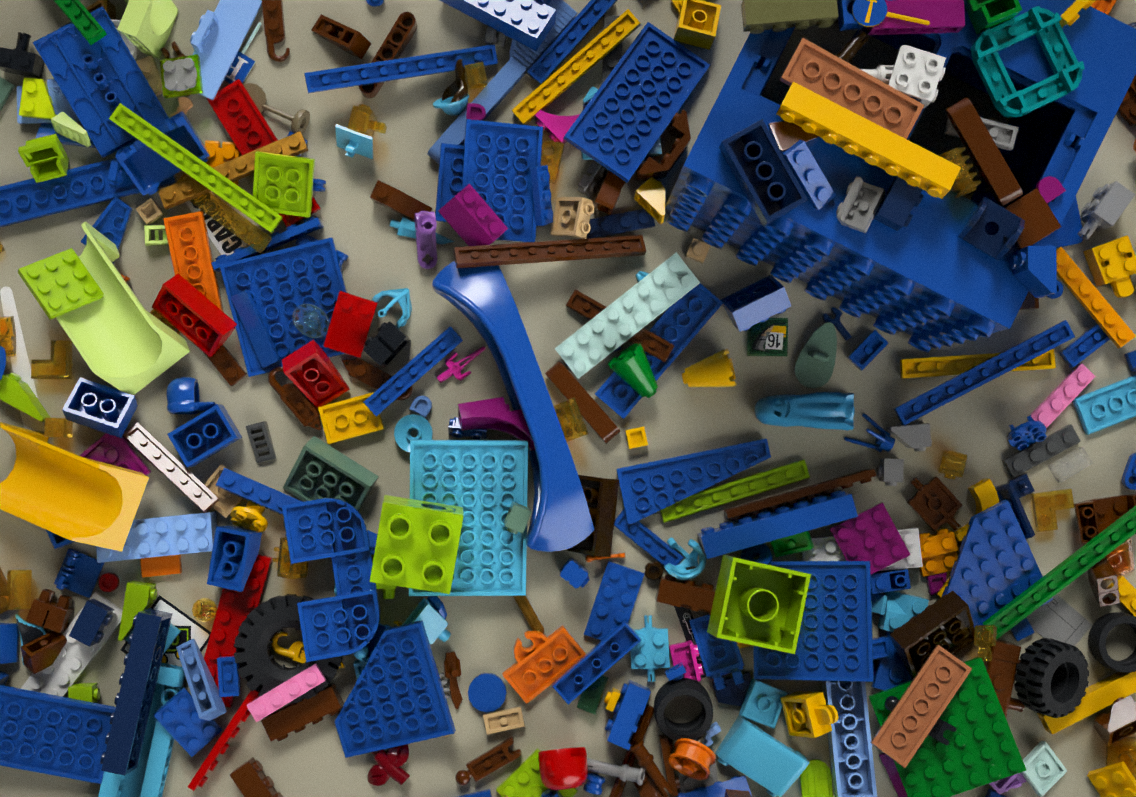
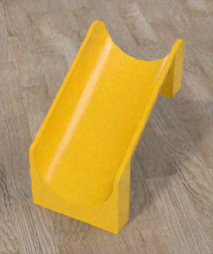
(69, 492)

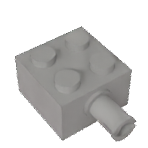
(1105, 208)

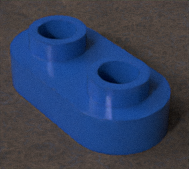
(1130, 471)

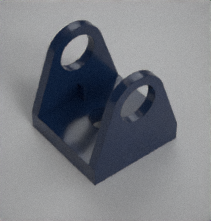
(1008, 224)

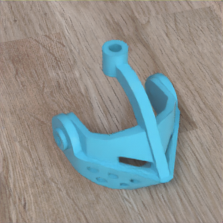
(401, 296)
(679, 571)

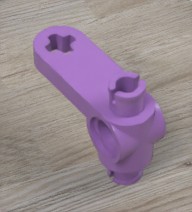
(426, 237)

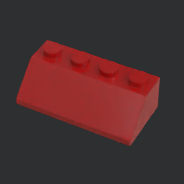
(193, 314)

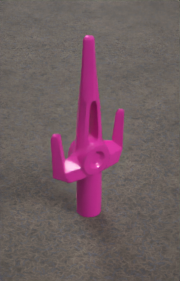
(455, 368)

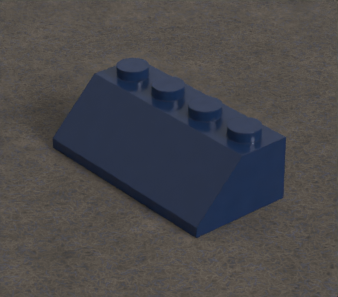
(762, 172)

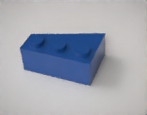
(627, 714)

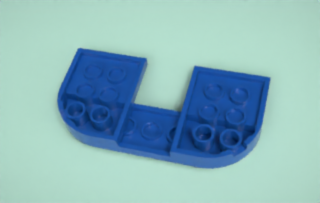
(338, 531)

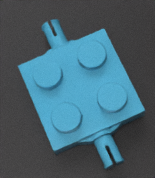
(652, 650)

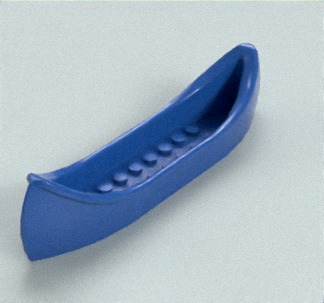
(559, 505)

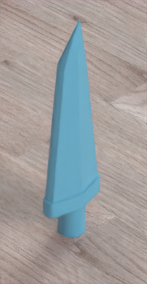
(407, 228)

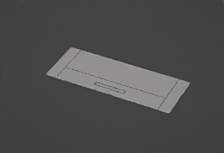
(1059, 621)

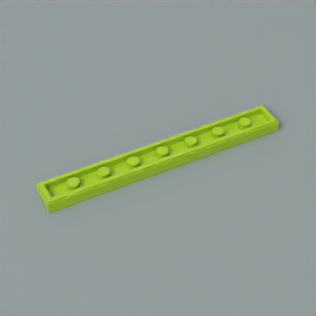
(737, 490)

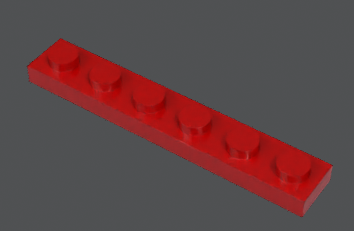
(222, 744)

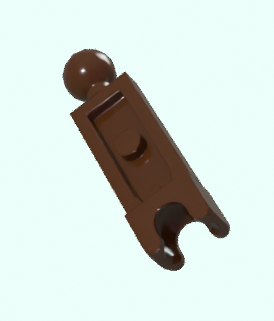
(488, 762)

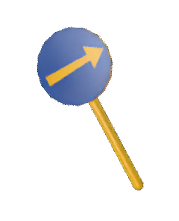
(873, 12)

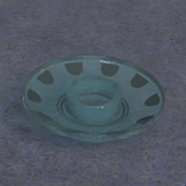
(310, 320)

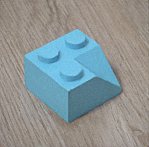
(900, 609)

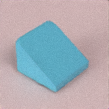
(879, 603)

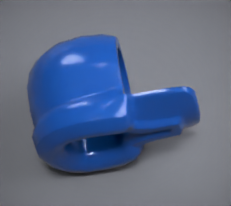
(184, 397)

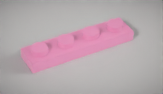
(1063, 395)
(286, 692)

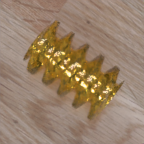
(963, 181)

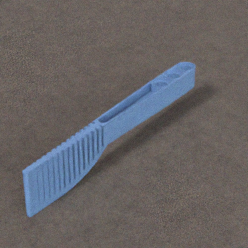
(519, 62)

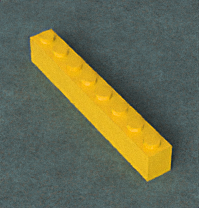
(868, 141)

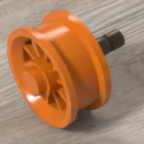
(692, 758)

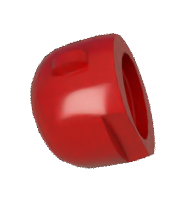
(563, 768)

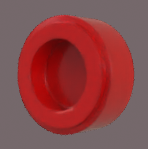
(109, 582)

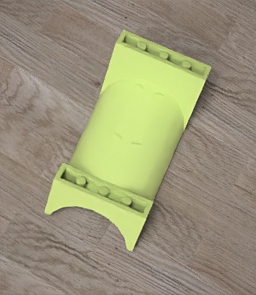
(148, 24)
(116, 332)

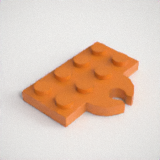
(542, 661)

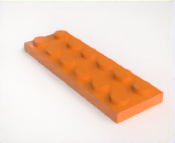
(192, 253)

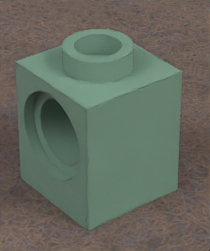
(517, 518)

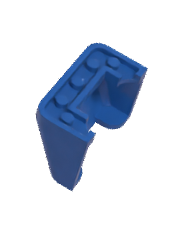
(148, 167)

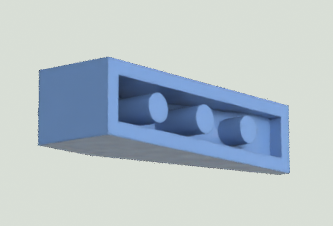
(200, 681)

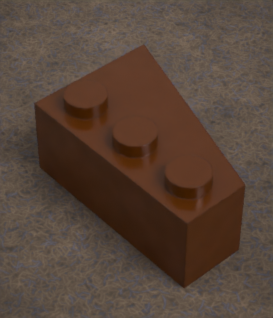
(685, 594)

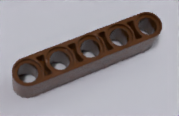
(390, 46)
(984, 152)
(588, 407)

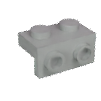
(860, 205)

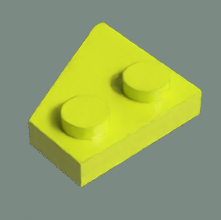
(36, 100)

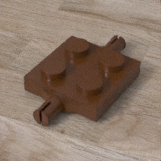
(935, 503)

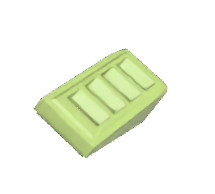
(70, 129)
(148, 228)

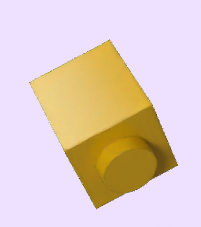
(652, 198)

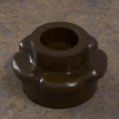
(658, 571)

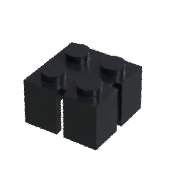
(386, 344)

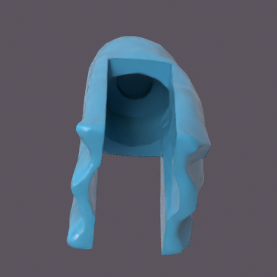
(810, 410)

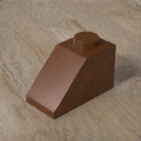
(43, 651)

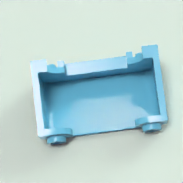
(761, 757)

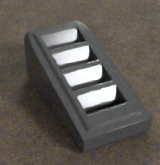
(252, 437)

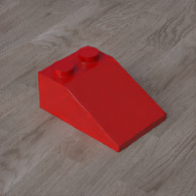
(350, 324)
(314, 374)

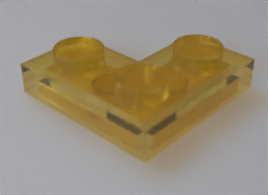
(1045, 505)

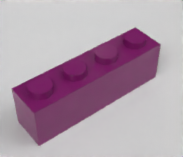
(943, 15)

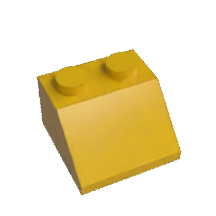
(697, 23)

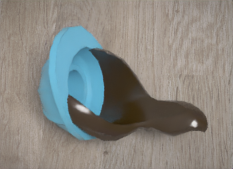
(456, 95)

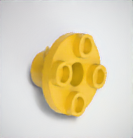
(249, 517)

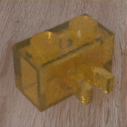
(364, 121)
(285, 568)

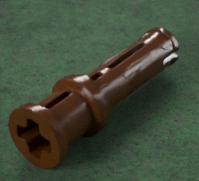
(646, 760)

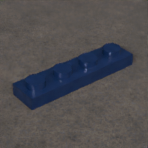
(620, 223)

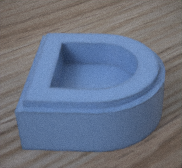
(421, 405)

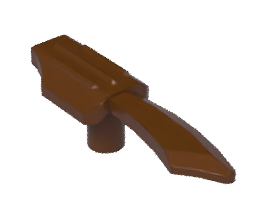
(453, 670)

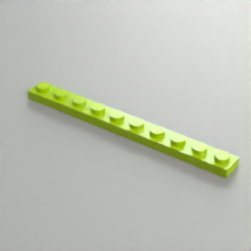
(195, 168)

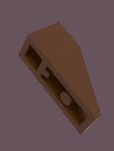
(342, 36)
(397, 200)

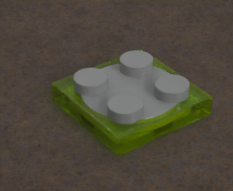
(181, 76)

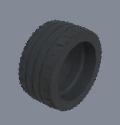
(1097, 641)
(691, 729)

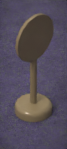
(299, 121)

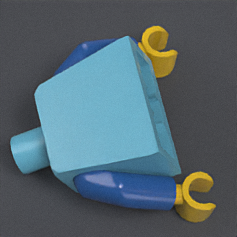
(434, 616)

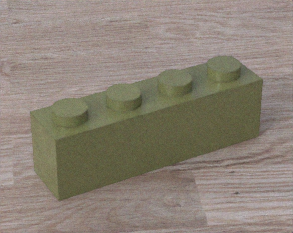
(784, 14)

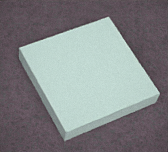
(1042, 768)

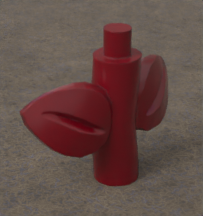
(389, 766)

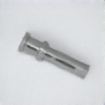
(623, 772)

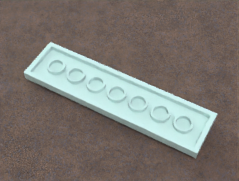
(627, 315)

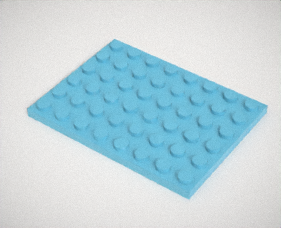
(483, 481)

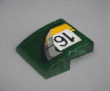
(768, 338)

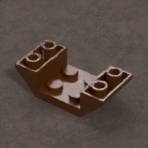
(681, 132)
(1099, 513)

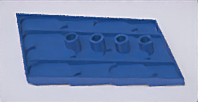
(98, 80)

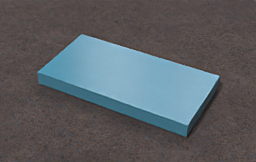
(1107, 405)

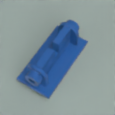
(455, 430)

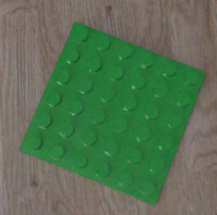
(978, 749)

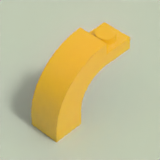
(984, 496)

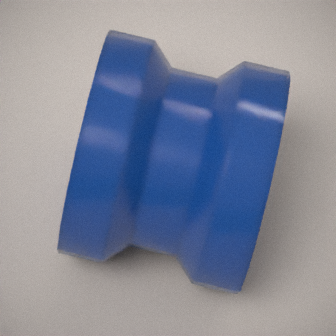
(594, 783)

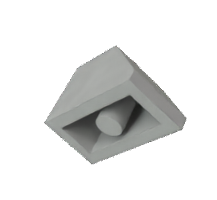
(912, 436)

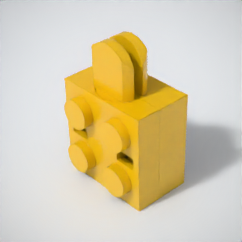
(1113, 265)
(808, 714)

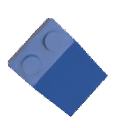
(233, 557)

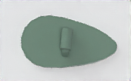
(817, 357)

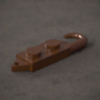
(274, 27)
(371, 375)
(296, 401)

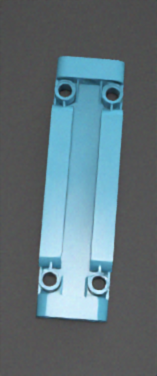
(156, 750)

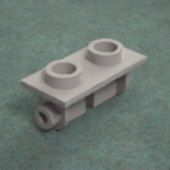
(591, 184)

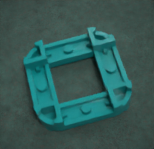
(1055, 47)

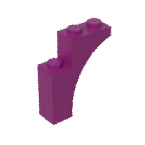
(494, 415)

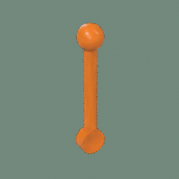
(589, 558)

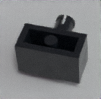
(20, 60)

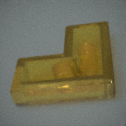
(60, 364)

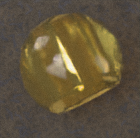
(204, 609)

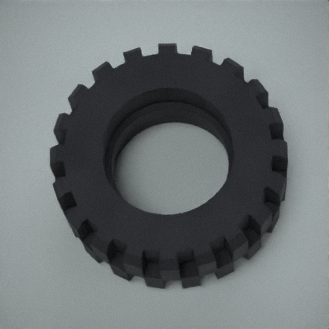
(1051, 677)

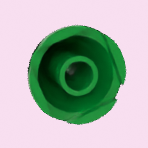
(635, 370)

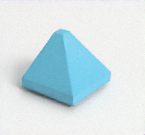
(589, 95)

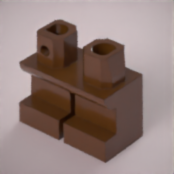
(50, 613)

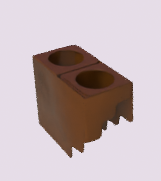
(1096, 574)

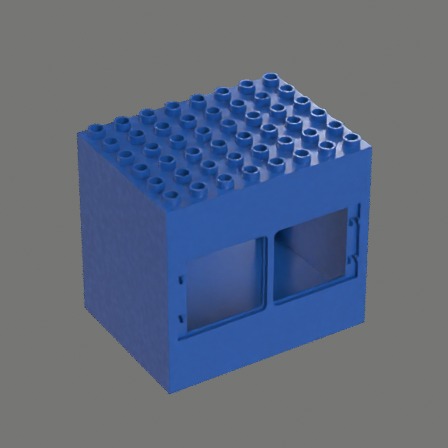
(922, 274)

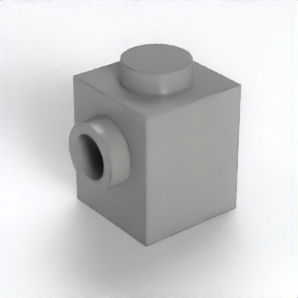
(890, 471)

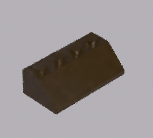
(601, 501)

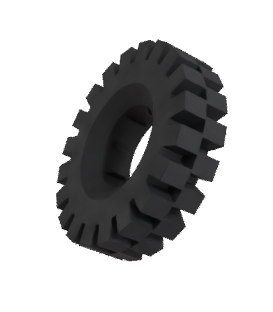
(254, 647)

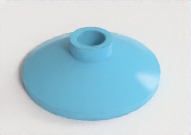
(408, 423)

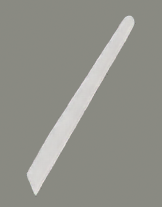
(20, 362)

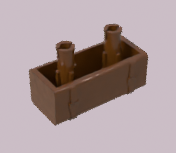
(1001, 673)

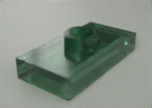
(592, 695)

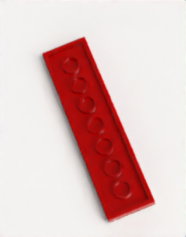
(247, 127)
(230, 614)

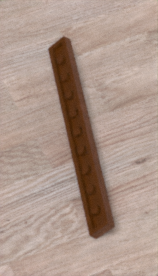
(549, 251)

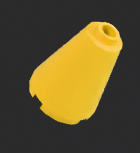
(711, 372)

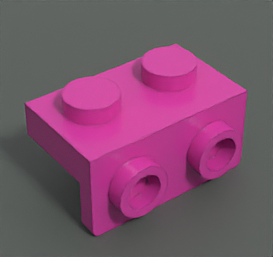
(687, 653)

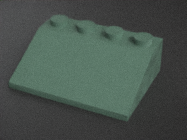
(329, 474)

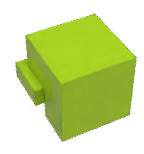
(45, 158)

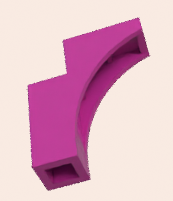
(555, 125)

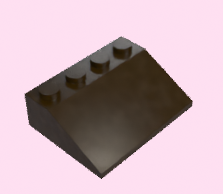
(942, 624)

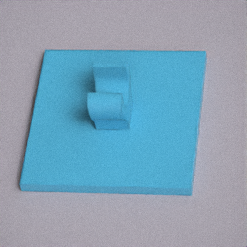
(354, 142)

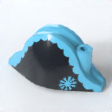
(28, 631)

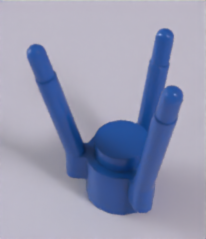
(883, 440)

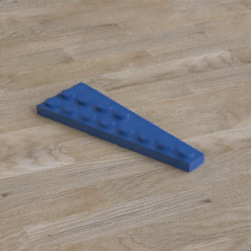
(664, 482)

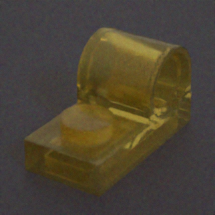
(554, 159)

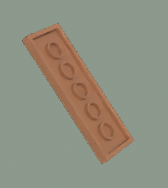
(851, 88)
(921, 706)

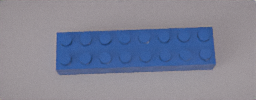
(596, 662)

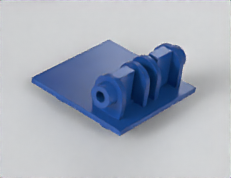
(78, 573)

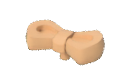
(184, 105)

